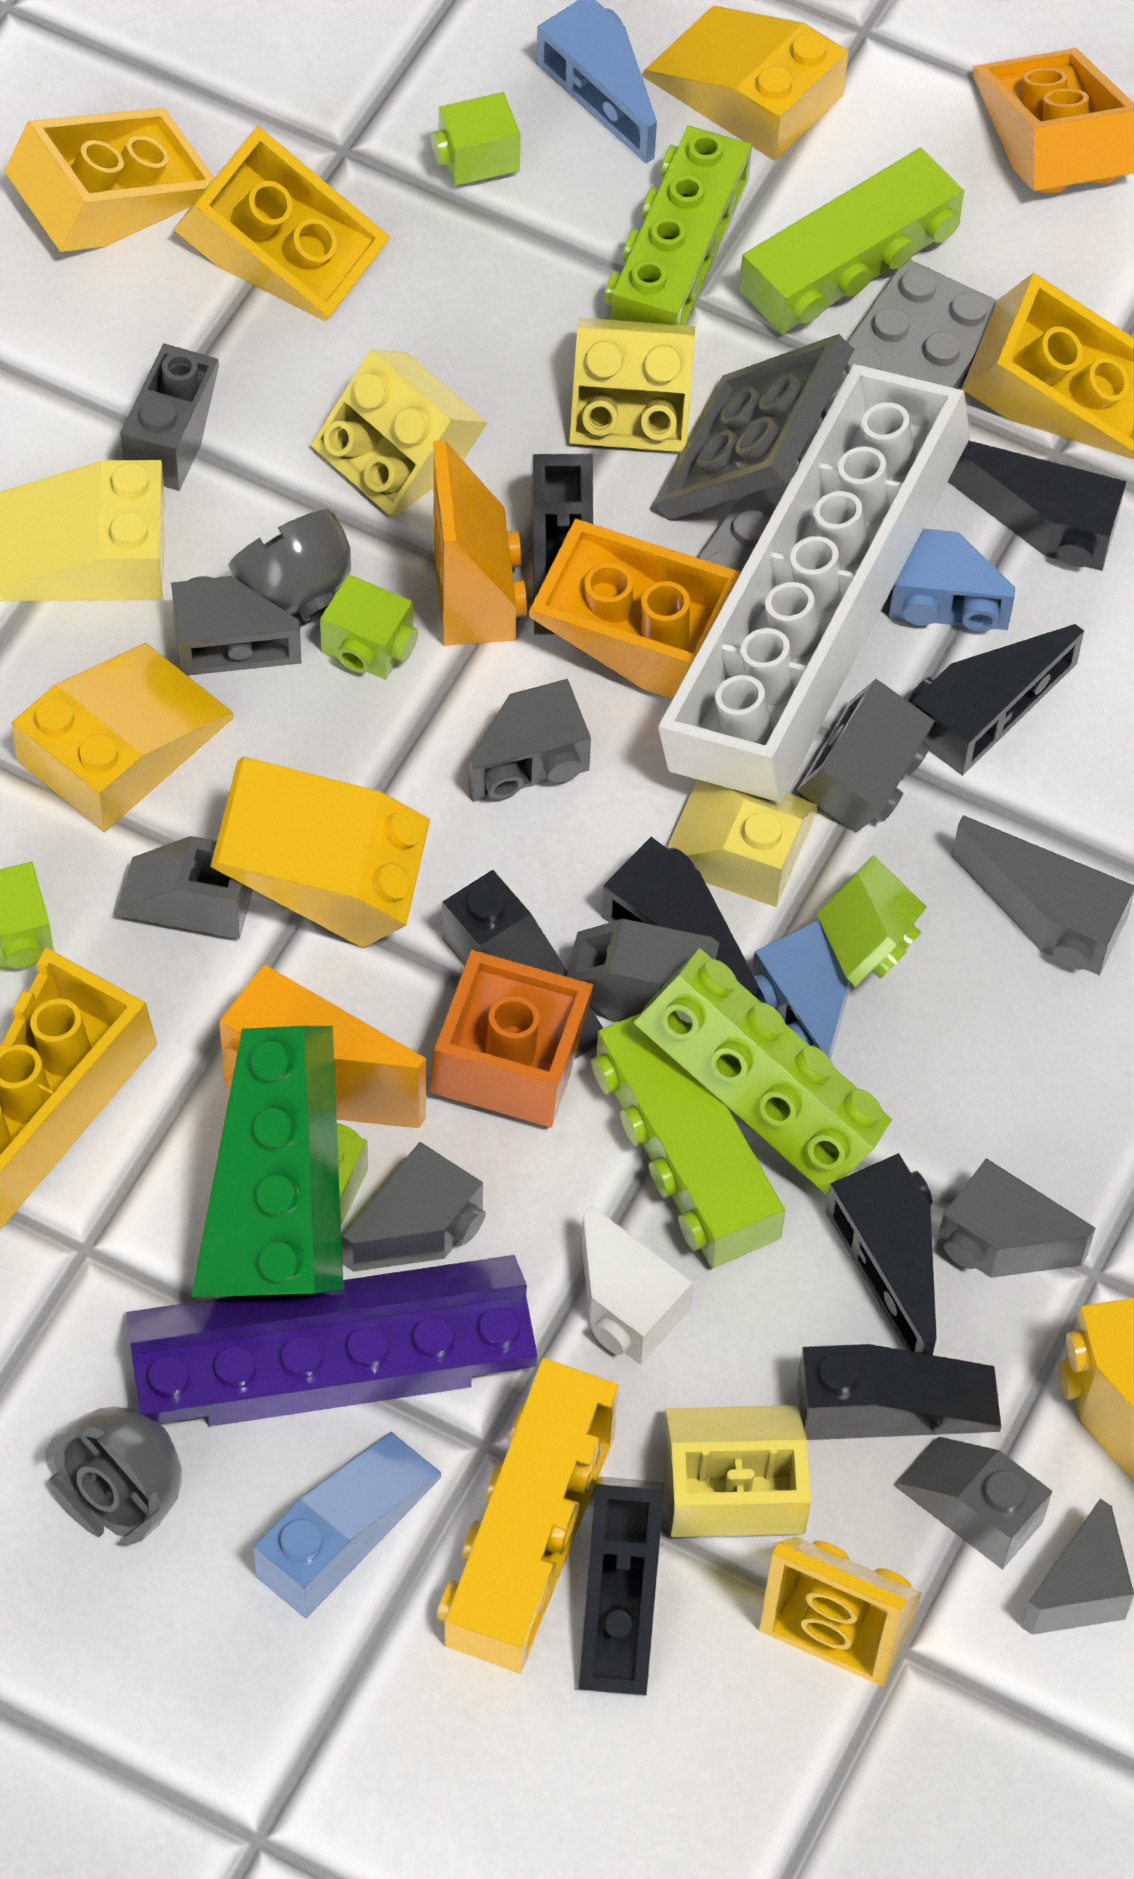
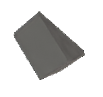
(1087, 1581)

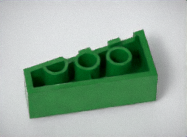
(276, 1171)

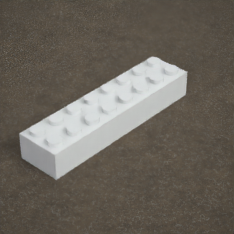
(815, 583)

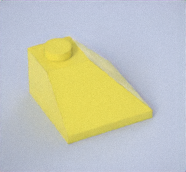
(743, 839)

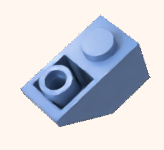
(951, 585)
(804, 984)

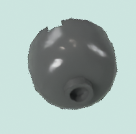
(298, 566)
(116, 1472)

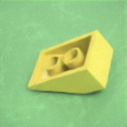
(85, 534)

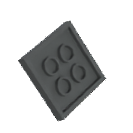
(755, 428)

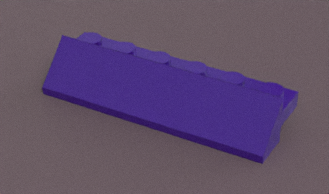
(332, 1348)

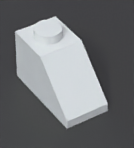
(629, 1289)

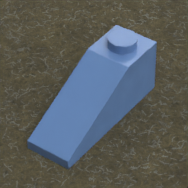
(595, 63)
(341, 1522)

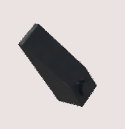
(558, 496)
(1046, 503)
(990, 692)
(668, 891)
(495, 922)
(888, 1232)
(893, 1393)
(621, 1585)

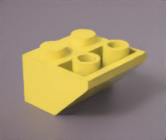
(632, 384)
(387, 428)
(737, 1471)

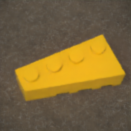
(60, 1067)
(530, 1516)

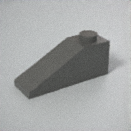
(1051, 898)

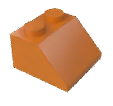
(510, 1038)

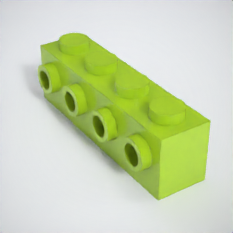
(680, 229)
(851, 241)
(763, 1070)
(692, 1146)

